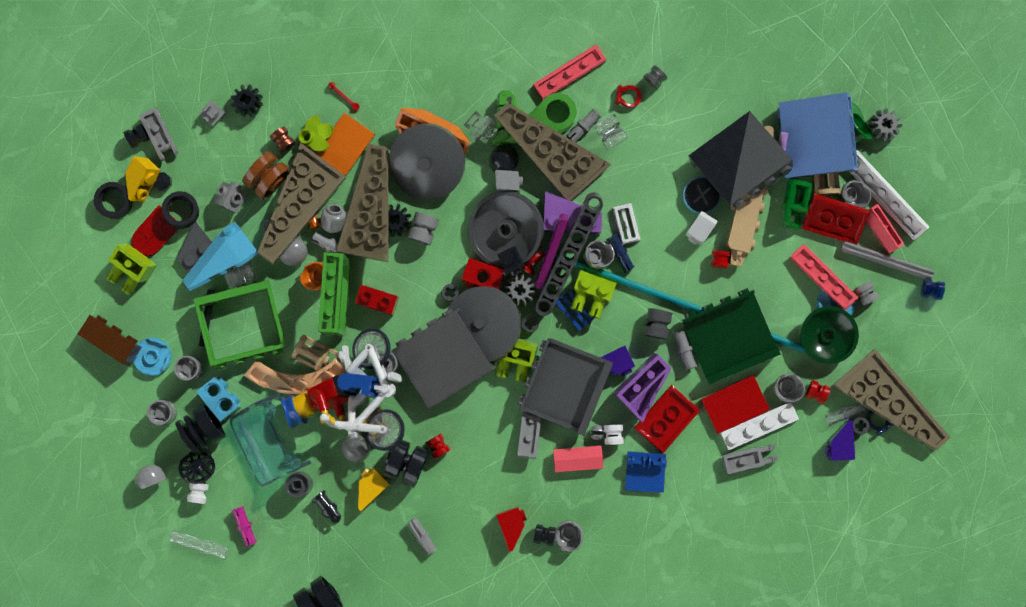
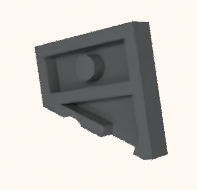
(194, 247)

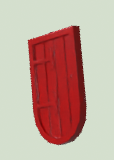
(152, 233)

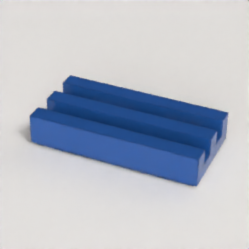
(572, 296)

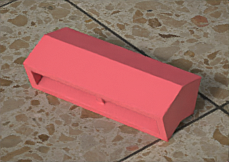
(883, 230)
(578, 458)

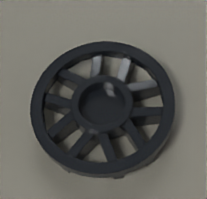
(196, 467)

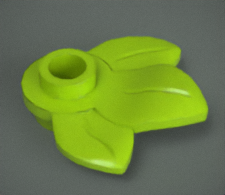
(318, 134)

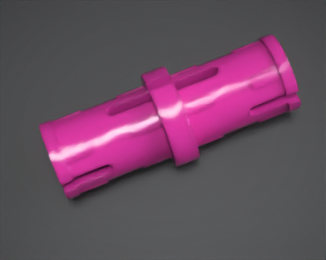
(244, 526)

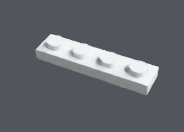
(759, 425)

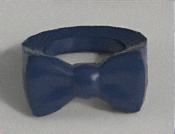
(879, 430)

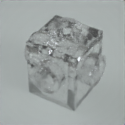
(481, 127)

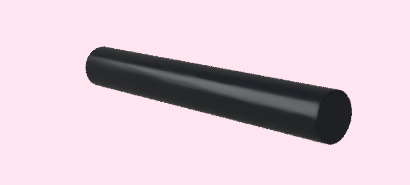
(207, 313)

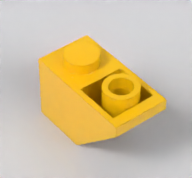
(140, 178)

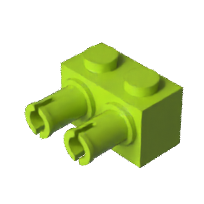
(131, 262)
(594, 287)
(522, 354)

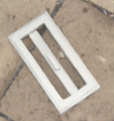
(619, 227)

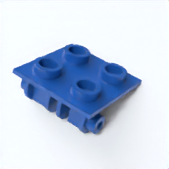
(645, 471)

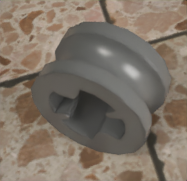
(451, 287)
(526, 320)
(863, 430)

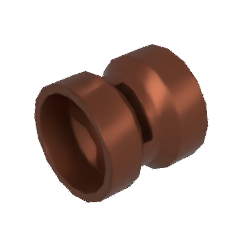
(282, 139)

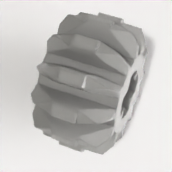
(885, 117)
(525, 287)

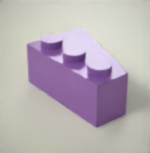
(556, 205)
(643, 385)

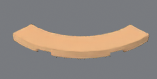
(293, 383)

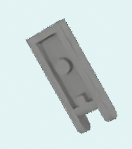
(158, 132)
(529, 436)

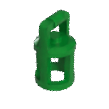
(793, 209)

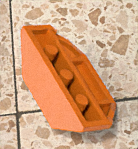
(409, 117)

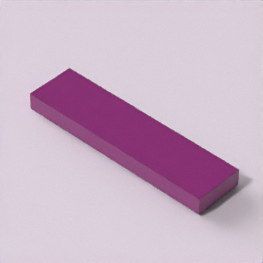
(551, 251)

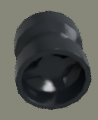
(136, 135)
(548, 537)

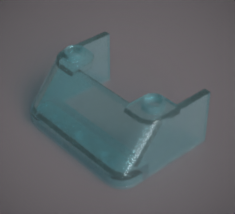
(261, 443)

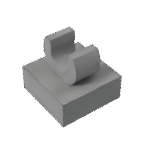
(212, 113)

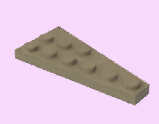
(559, 158)
(302, 196)
(367, 219)
(884, 393)

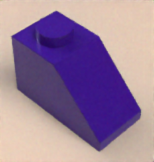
(621, 361)
(841, 444)

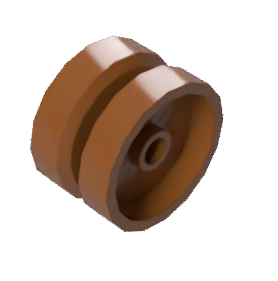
(266, 175)

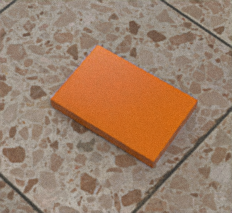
(346, 144)

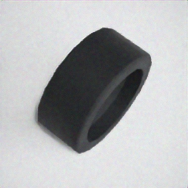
(182, 196)
(99, 205)

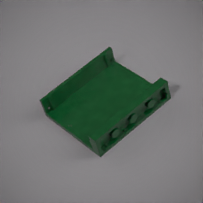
(730, 336)

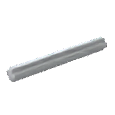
(887, 260)

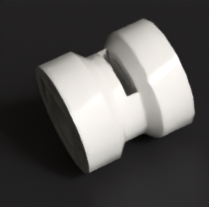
(613, 430)
(197, 494)

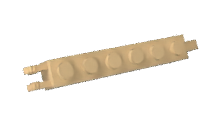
(744, 224)

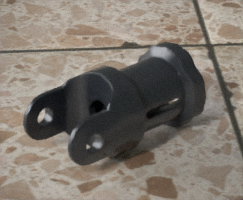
(330, 509)

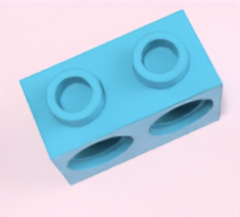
(215, 402)

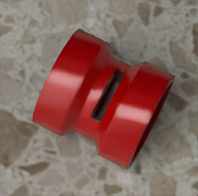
(818, 392)
(438, 446)

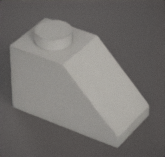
(508, 181)

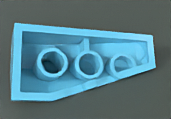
(227, 249)

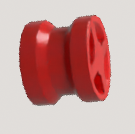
(720, 259)

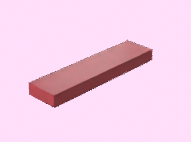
(569, 72)
(823, 277)

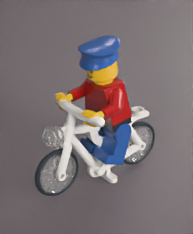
(385, 427)

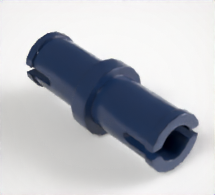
(620, 253)

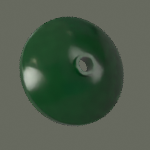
(843, 335)

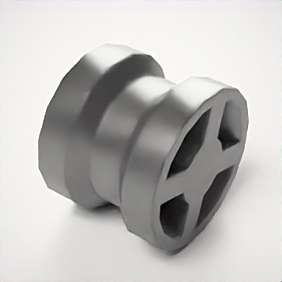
(655, 77)

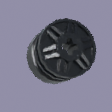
(199, 430)

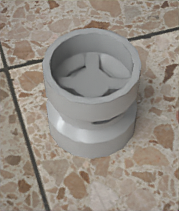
(864, 289)

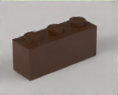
(110, 339)

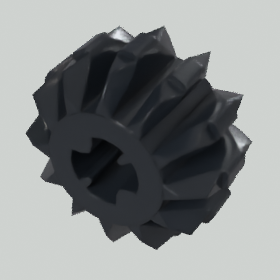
(240, 97)
(401, 225)

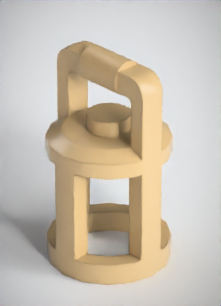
(833, 184)
(320, 357)

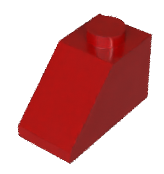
(511, 524)

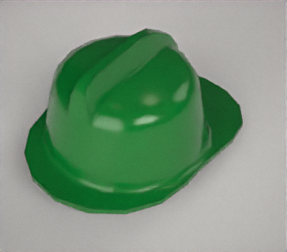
(860, 125)

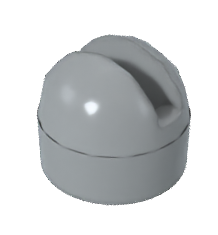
(597, 428)

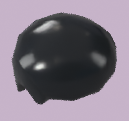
(503, 158)

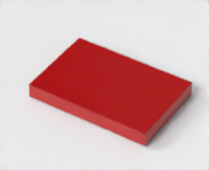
(835, 219)
(735, 404)
(667, 419)

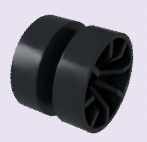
(410, 464)
(324, 595)

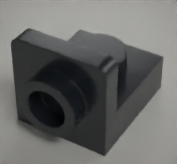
(511, 261)

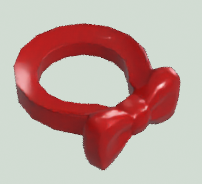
(619, 100)
(533, 262)

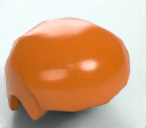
(312, 276)

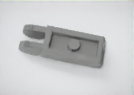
(747, 459)

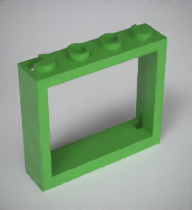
(232, 294)
(334, 294)

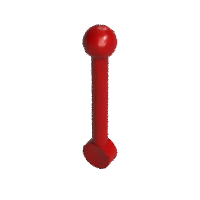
(355, 106)

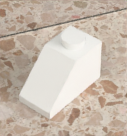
(701, 228)

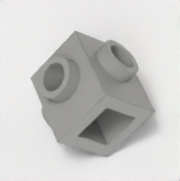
(230, 196)

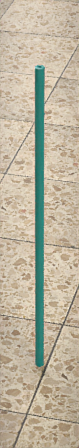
(666, 297)

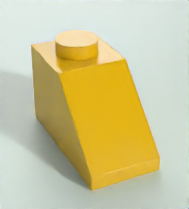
(370, 487)

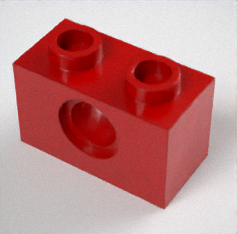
(476, 267)
(377, 300)

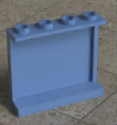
(819, 134)

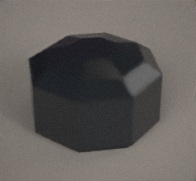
(163, 182)

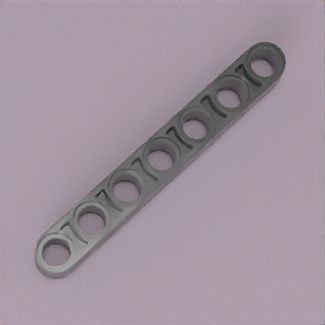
(568, 263)

